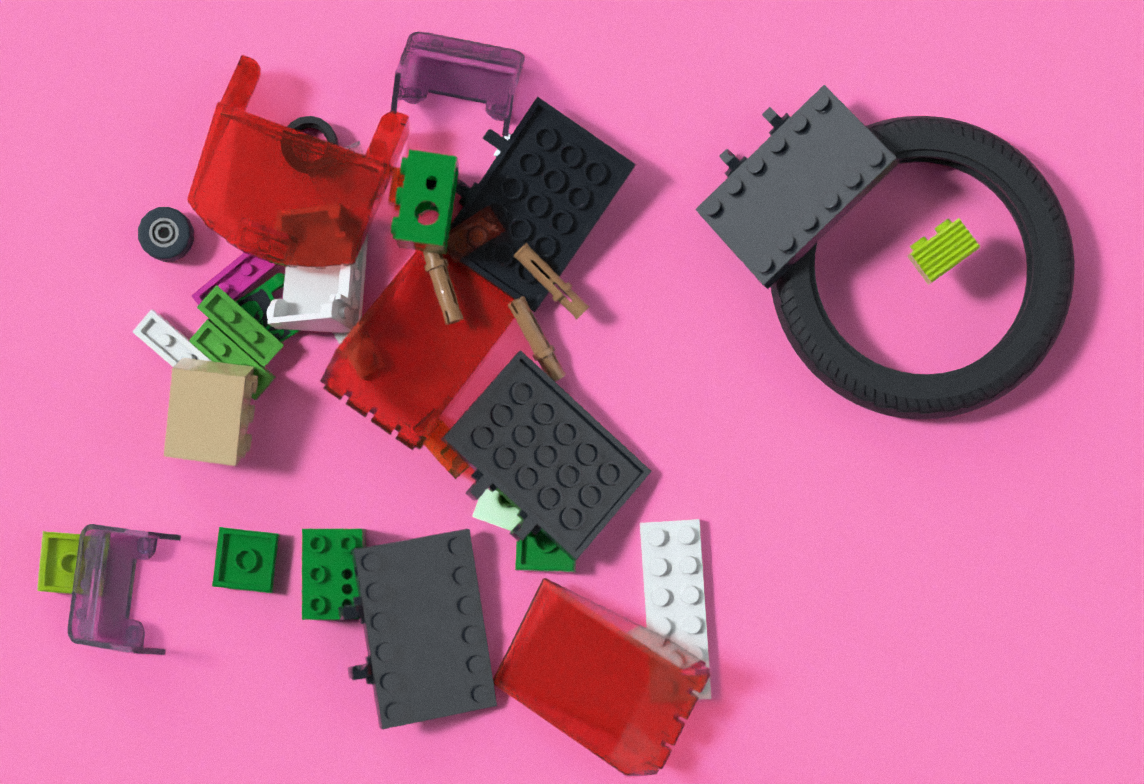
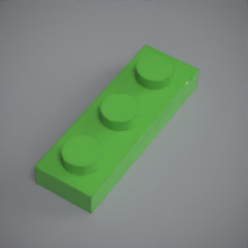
(240, 326)
(221, 348)

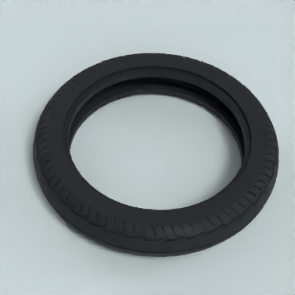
(1037, 323)

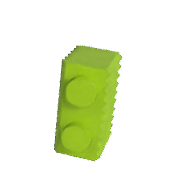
(942, 251)

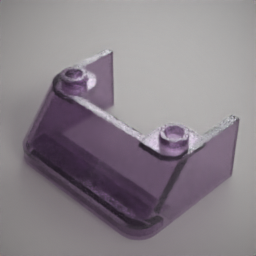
(459, 71)
(105, 587)

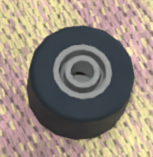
(173, 241)

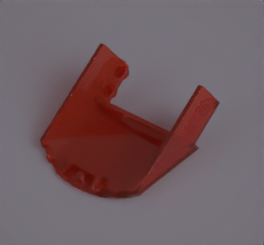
(288, 191)

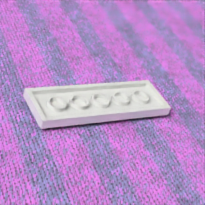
(676, 586)

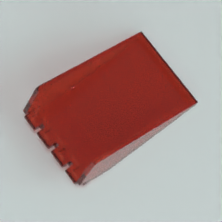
(406, 359)
(602, 679)

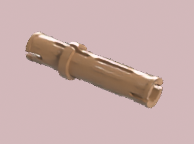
(443, 286)
(577, 306)
(539, 344)

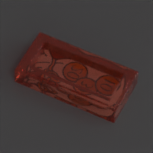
(473, 233)

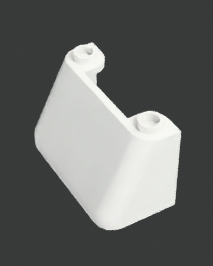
(321, 297)

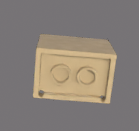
(210, 411)

